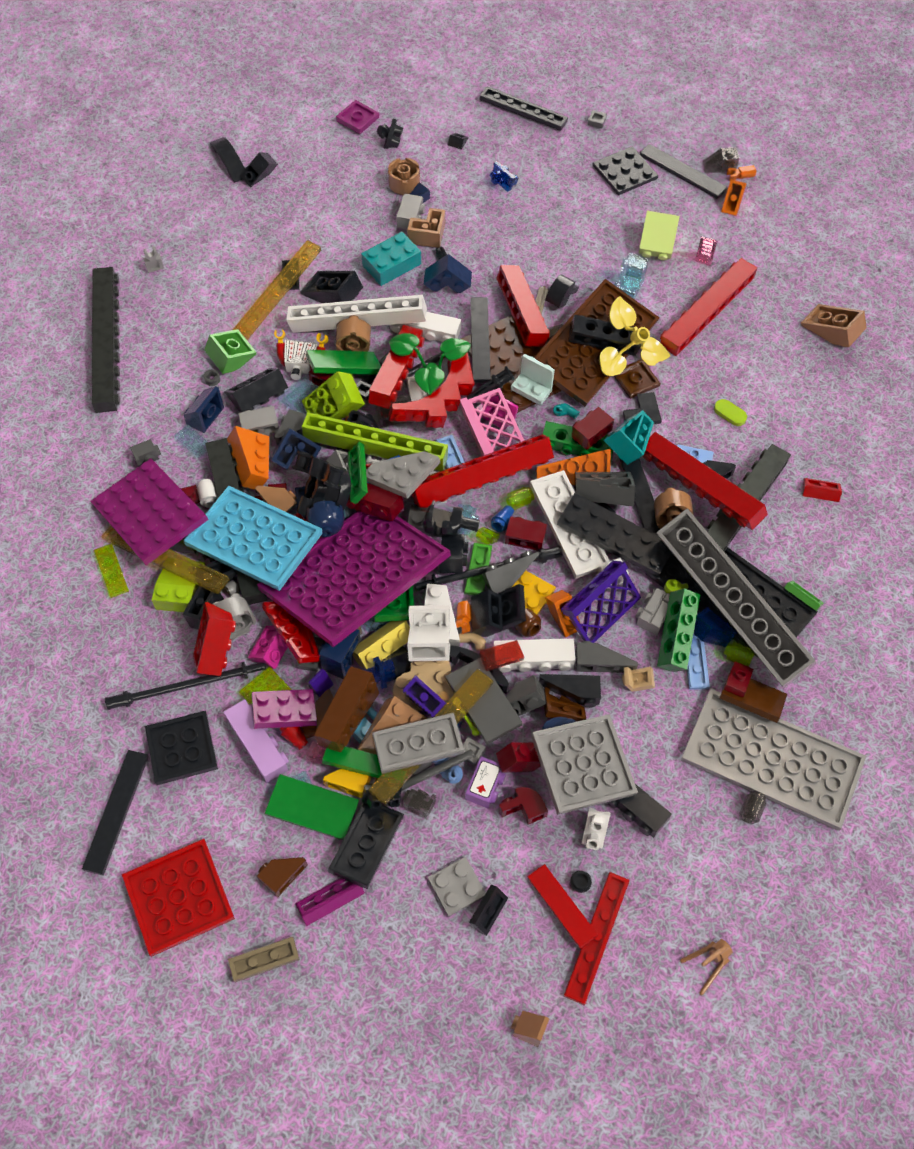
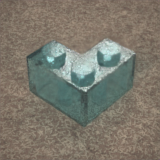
(632, 274)

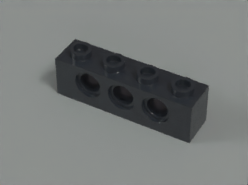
(600, 334)

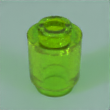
(520, 497)
(738, 653)

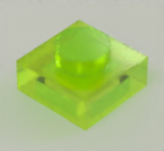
(487, 536)

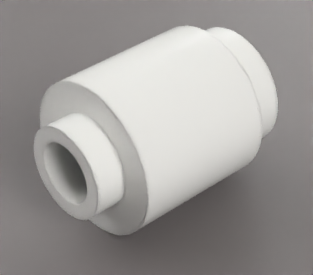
(207, 493)

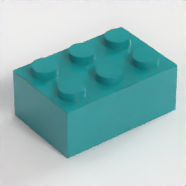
(391, 258)

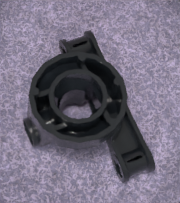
(324, 484)

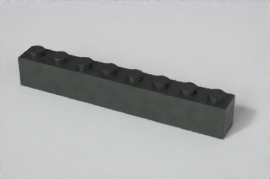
(756, 484)

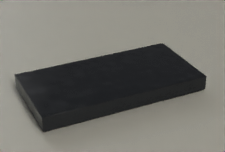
(366, 844)

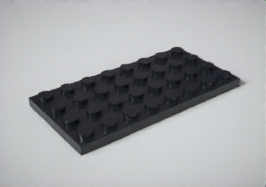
(788, 607)

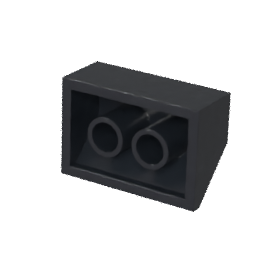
(257, 389)

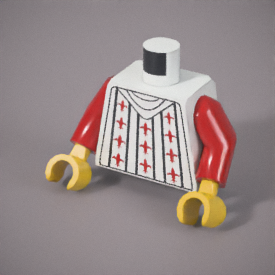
(293, 354)

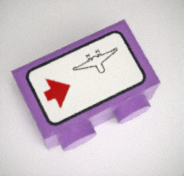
(485, 782)

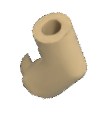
(474, 638)

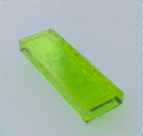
(111, 570)

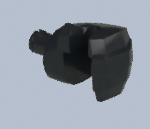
(446, 523)

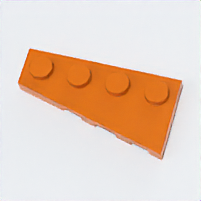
(591, 462)

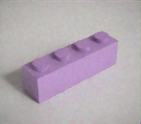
(256, 741)

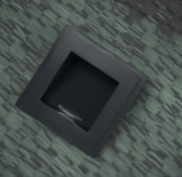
(457, 140)

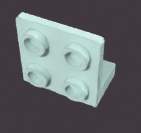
(534, 381)

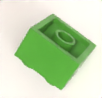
(229, 350)

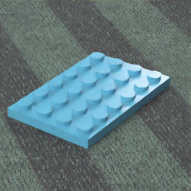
(254, 537)

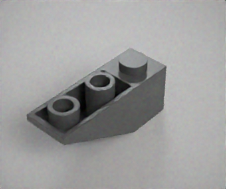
(505, 576)

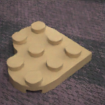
(430, 673)

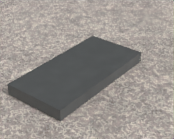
(492, 712)

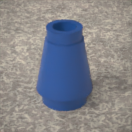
(502, 519)

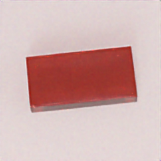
(501, 655)

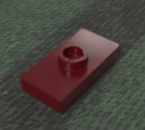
(738, 679)

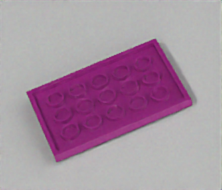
(149, 511)

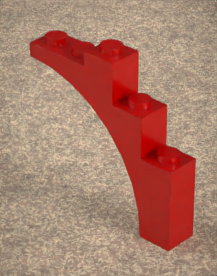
(447, 398)

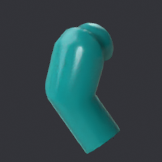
(565, 409)

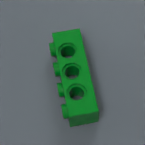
(562, 441)
(678, 630)

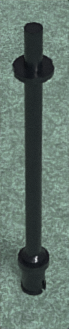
(544, 555)
(128, 698)

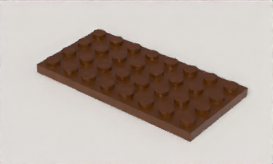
(578, 365)

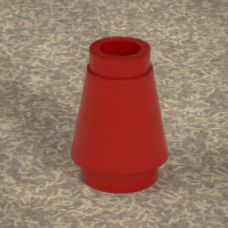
(294, 736)

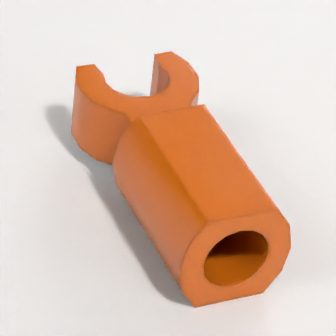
(741, 172)
(463, 616)

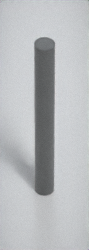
(438, 769)

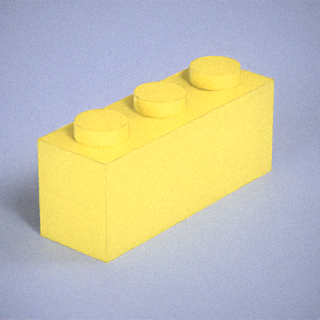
(381, 643)

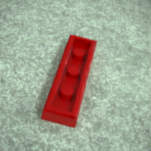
(562, 906)

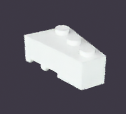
(439, 595)

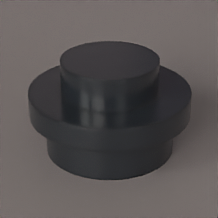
(580, 881)

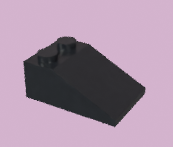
(333, 286)

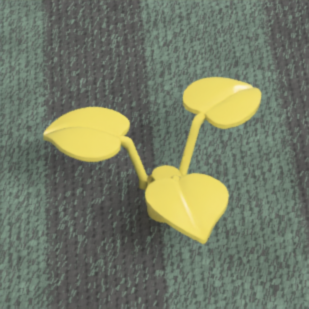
(652, 352)

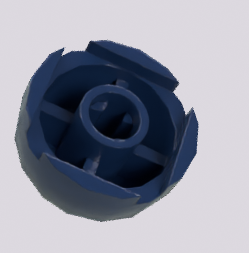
(326, 516)

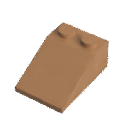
(836, 324)
(391, 714)

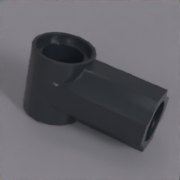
(362, 419)

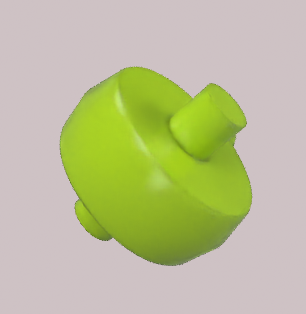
(673, 585)

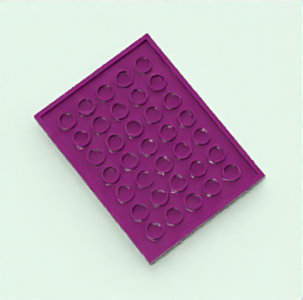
(356, 574)

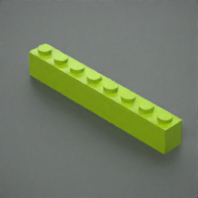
(375, 440)

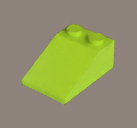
(173, 592)

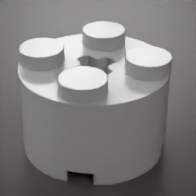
(240, 613)

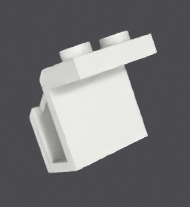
(429, 633)

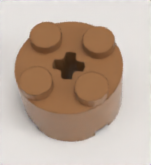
(403, 175)
(353, 335)
(670, 505)

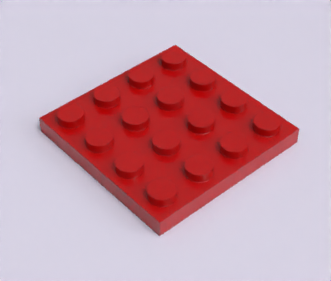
(177, 897)

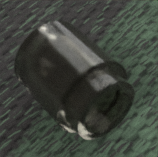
(753, 807)

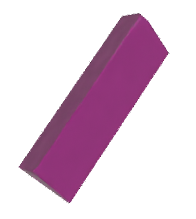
(328, 902)

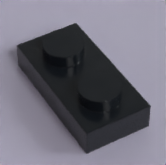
(488, 910)

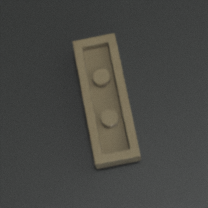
(263, 959)

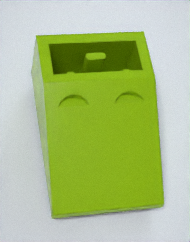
(334, 397)

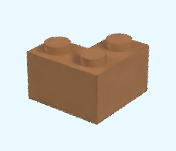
(428, 231)

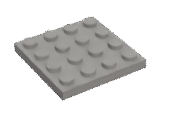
(583, 764)

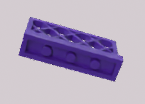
(596, 587)

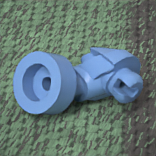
(452, 774)

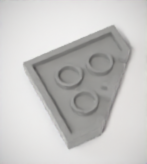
(403, 473)

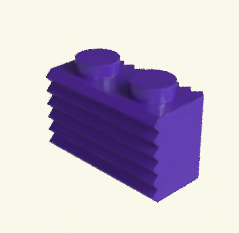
(423, 696)

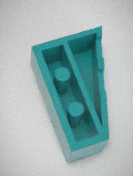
(631, 437)

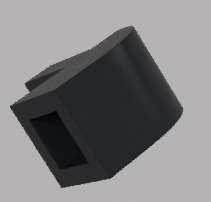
(561, 290)

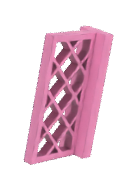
(476, 426)

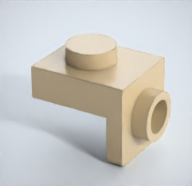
(638, 679)

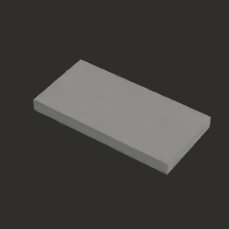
(417, 743)

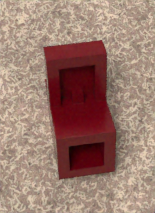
(528, 802)

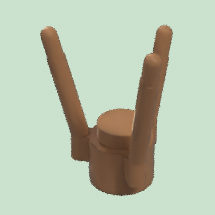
(718, 952)

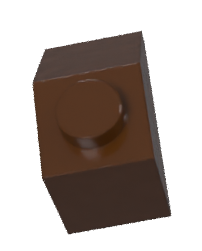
(280, 873)

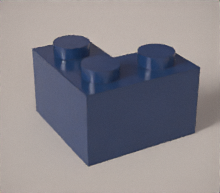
(447, 273)
(288, 447)
(339, 658)

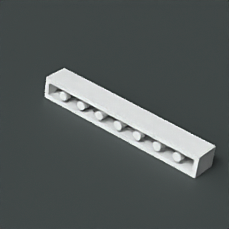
(373, 311)

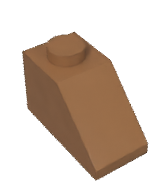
(277, 497)
(530, 1027)

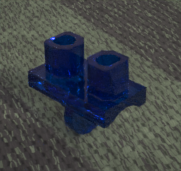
(502, 176)
(383, 671)

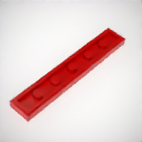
(591, 954)

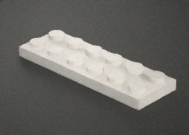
(553, 496)

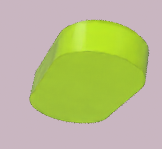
(730, 412)

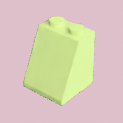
(658, 235)

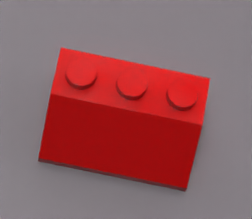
(213, 640)

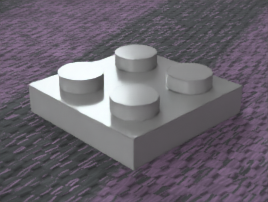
(457, 886)

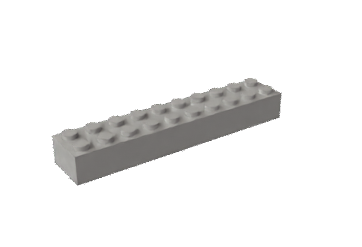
(736, 598)

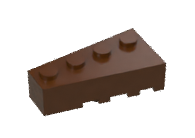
(347, 709)

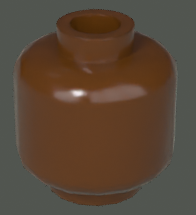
(531, 625)

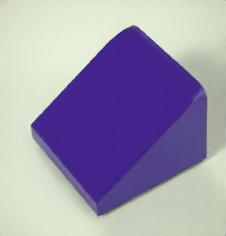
(320, 683)

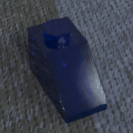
(713, 629)

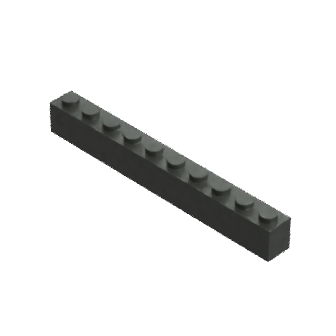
(105, 340)
(224, 475)

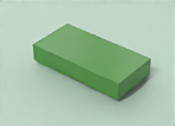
(804, 595)

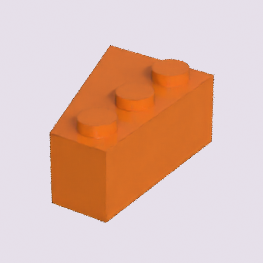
(251, 455)

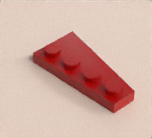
(293, 632)

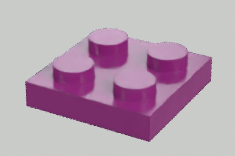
(357, 116)

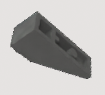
(598, 658)

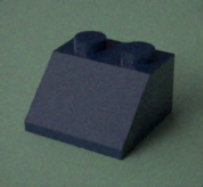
(204, 409)

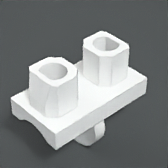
(595, 829)

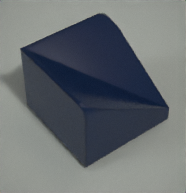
(421, 190)

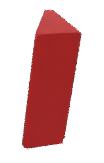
(822, 490)

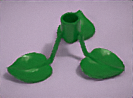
(430, 375)

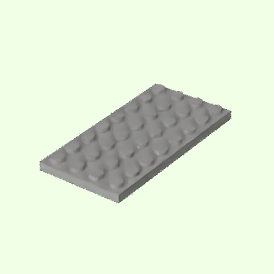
(776, 760)

